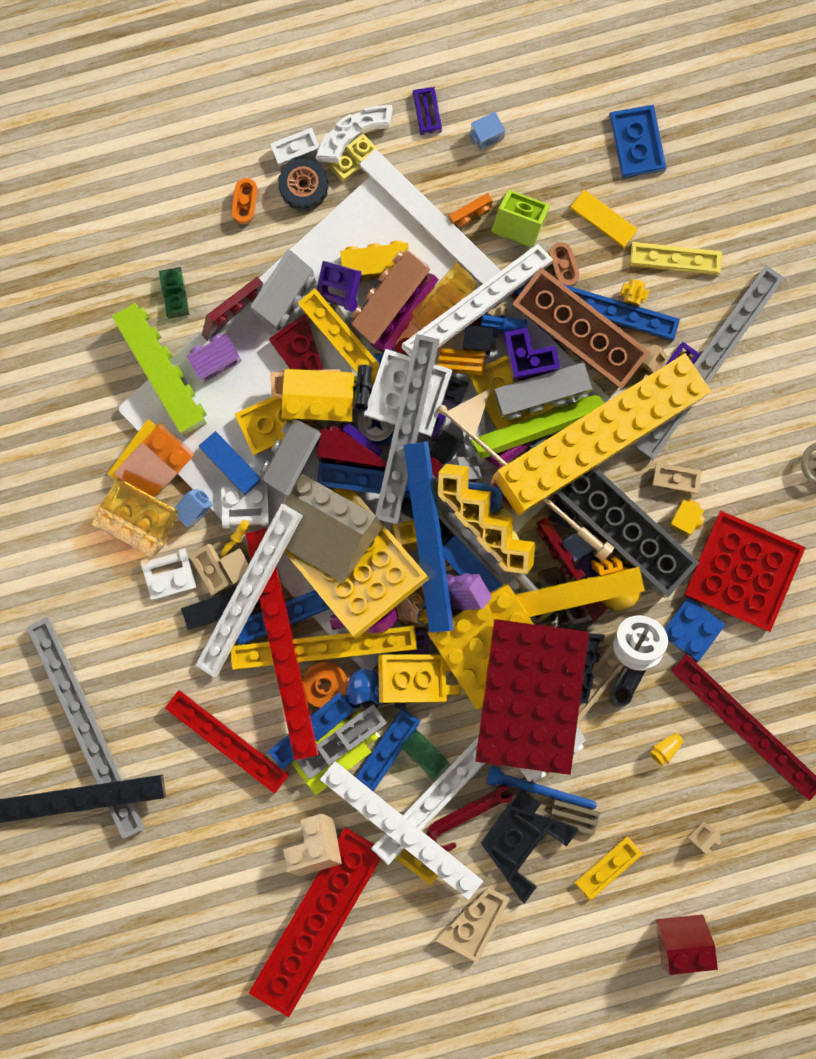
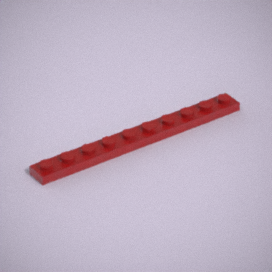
(285, 660)

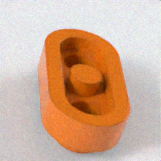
(244, 202)

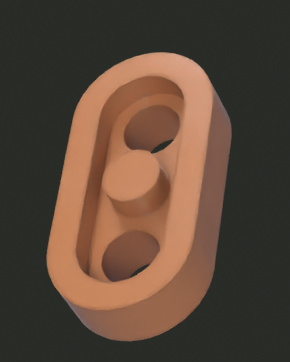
(565, 265)

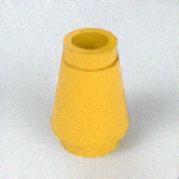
(666, 749)

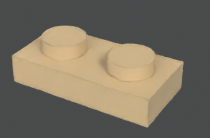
(676, 478)
(211, 569)

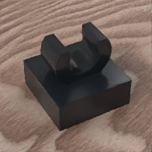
(456, 390)

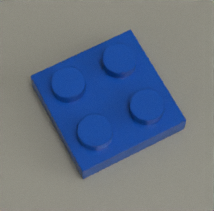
(693, 629)

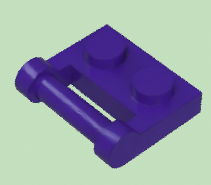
(341, 278)

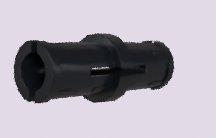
(362, 388)

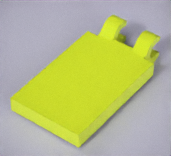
(347, 761)

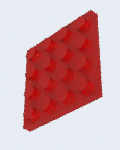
(744, 571)

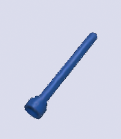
(497, 777)

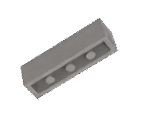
(543, 391)

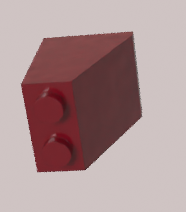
(686, 945)

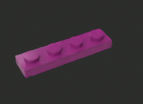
(404, 316)

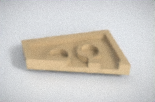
(475, 925)

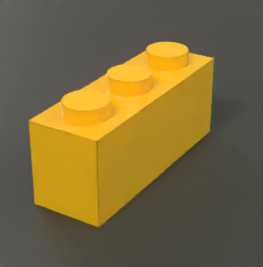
(372, 259)

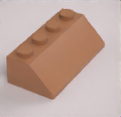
(390, 295)

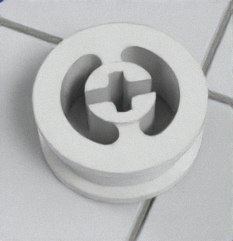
(651, 648)

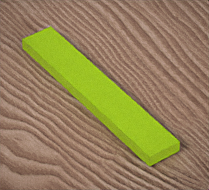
(536, 426)

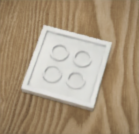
(389, 386)

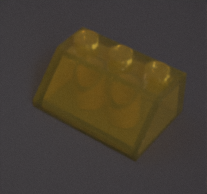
(446, 294)
(135, 518)

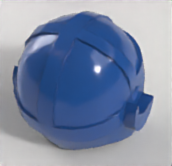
(363, 687)

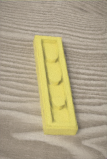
(675, 258)

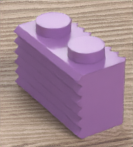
(213, 357)
(467, 592)

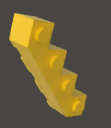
(492, 531)

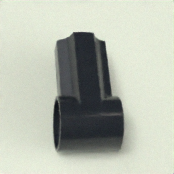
(628, 684)

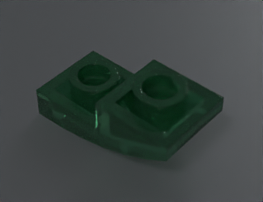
(174, 292)
(425, 755)

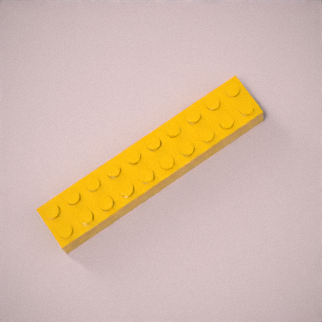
(601, 434)

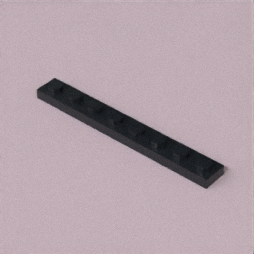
(82, 798)

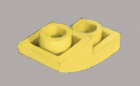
(352, 157)

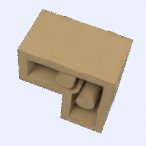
(319, 847)

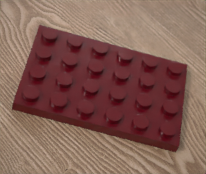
(532, 697)

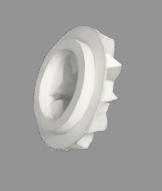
(373, 434)

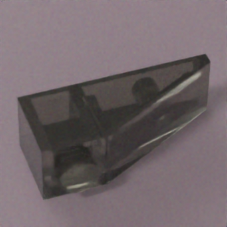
(571, 618)

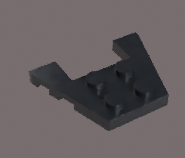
(514, 839)

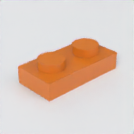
(477, 207)

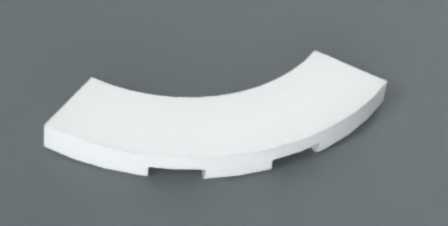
(350, 128)

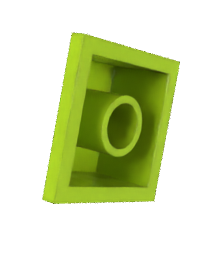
(520, 218)

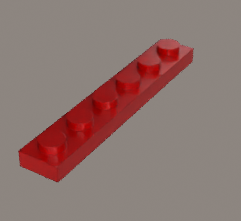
(227, 741)

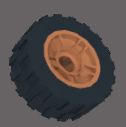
(303, 171)

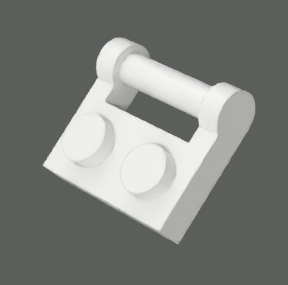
(254, 500)
(169, 582)

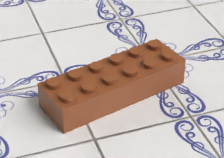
(580, 328)

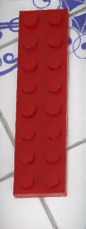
(315, 925)

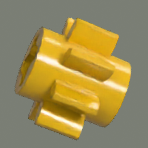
(634, 292)

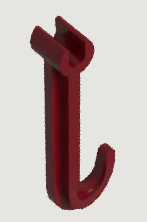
(466, 813)

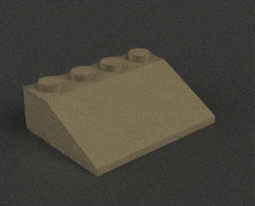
(332, 529)

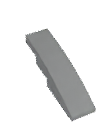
(343, 741)

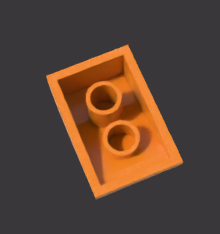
(155, 461)

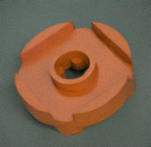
(313, 677)

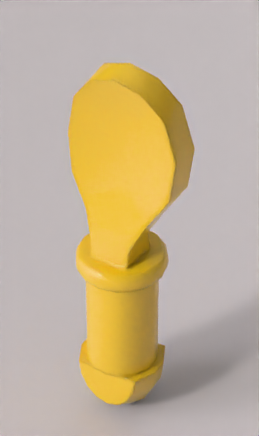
(236, 537)

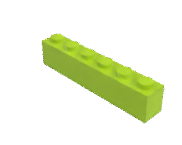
(159, 369)

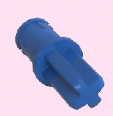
(502, 323)

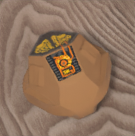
(413, 610)

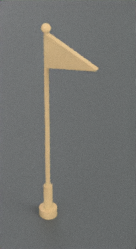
(467, 418)

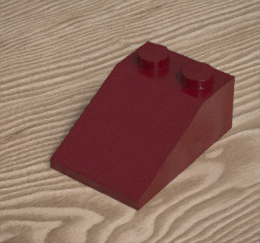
(343, 449)

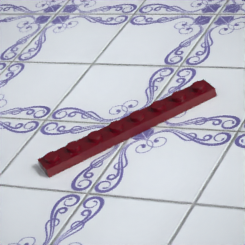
(746, 726)

